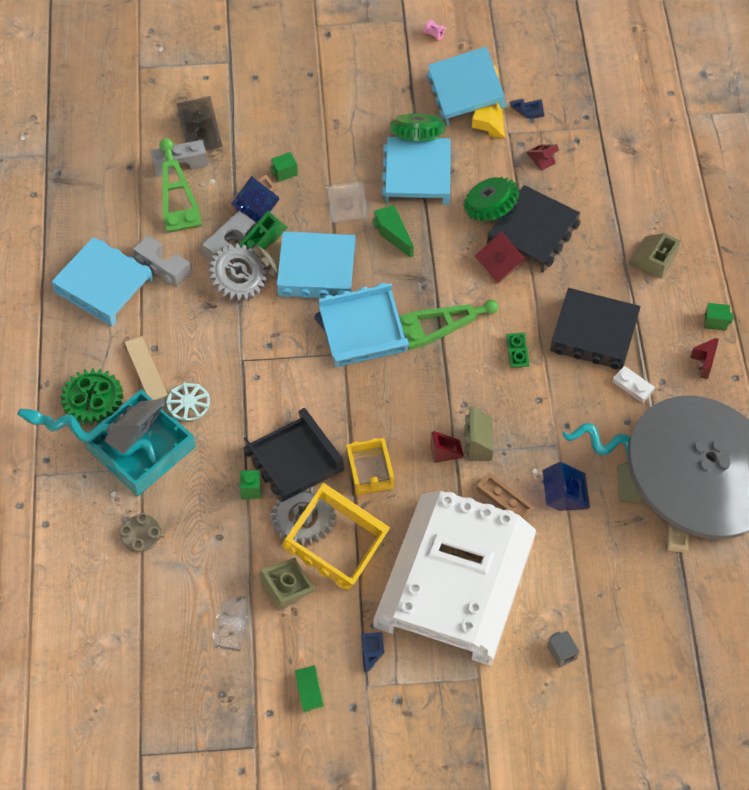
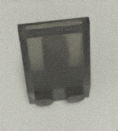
(199, 122)

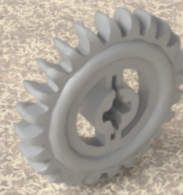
(231, 284)
(300, 503)

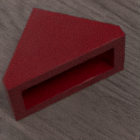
(445, 447)

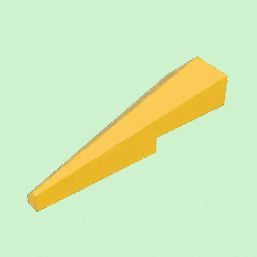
(490, 119)

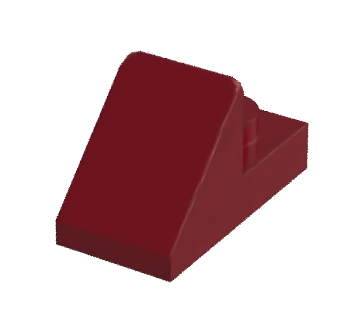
(543, 155)
(705, 353)

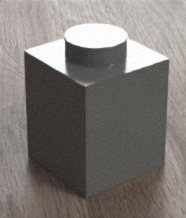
(562, 648)

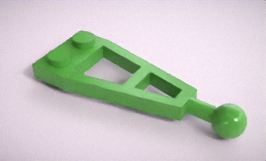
(180, 219)
(415, 334)

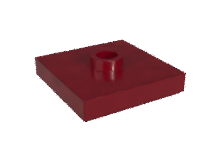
(500, 257)

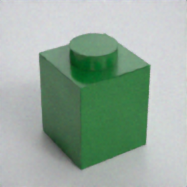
(283, 167)
(717, 316)
(250, 484)

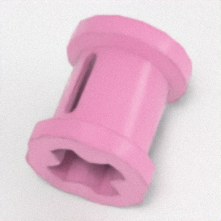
(434, 29)

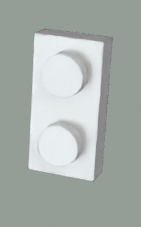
(633, 384)

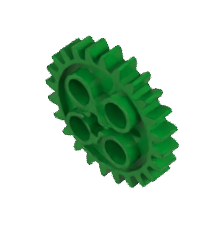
(107, 399)

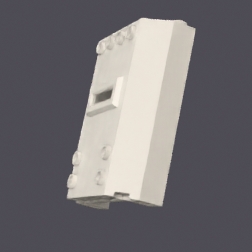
(450, 595)

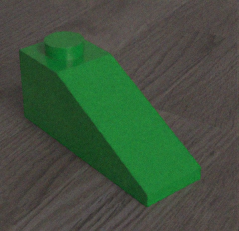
(392, 229)
(264, 232)

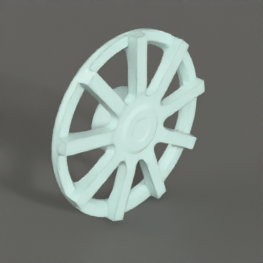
(188, 401)

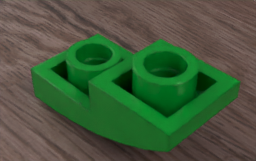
(517, 350)
(309, 688)

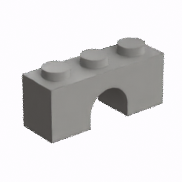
(190, 153)
(235, 229)
(171, 270)

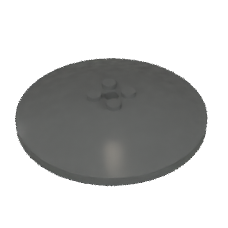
(676, 477)

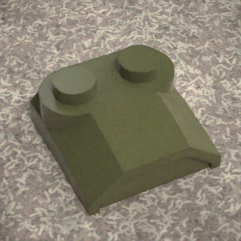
(285, 583)

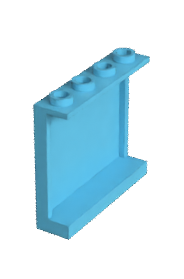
(465, 83)
(417, 169)
(315, 264)
(101, 280)
(362, 325)

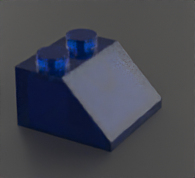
(255, 200)
(565, 487)

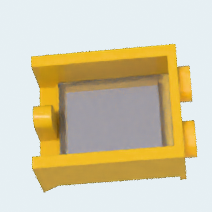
(370, 466)

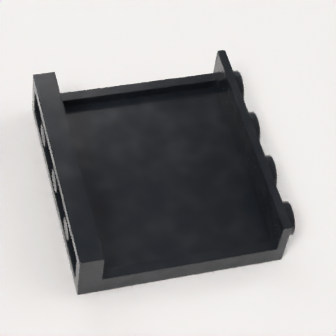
(537, 226)
(595, 328)
(294, 457)

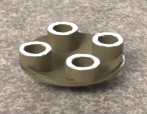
(267, 260)
(140, 532)

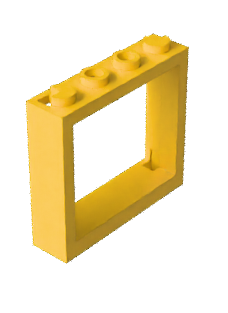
(351, 511)

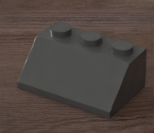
(133, 424)

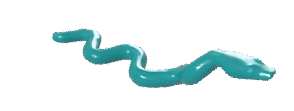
(36, 418)
(595, 439)

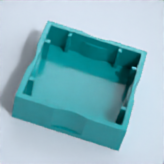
(170, 445)

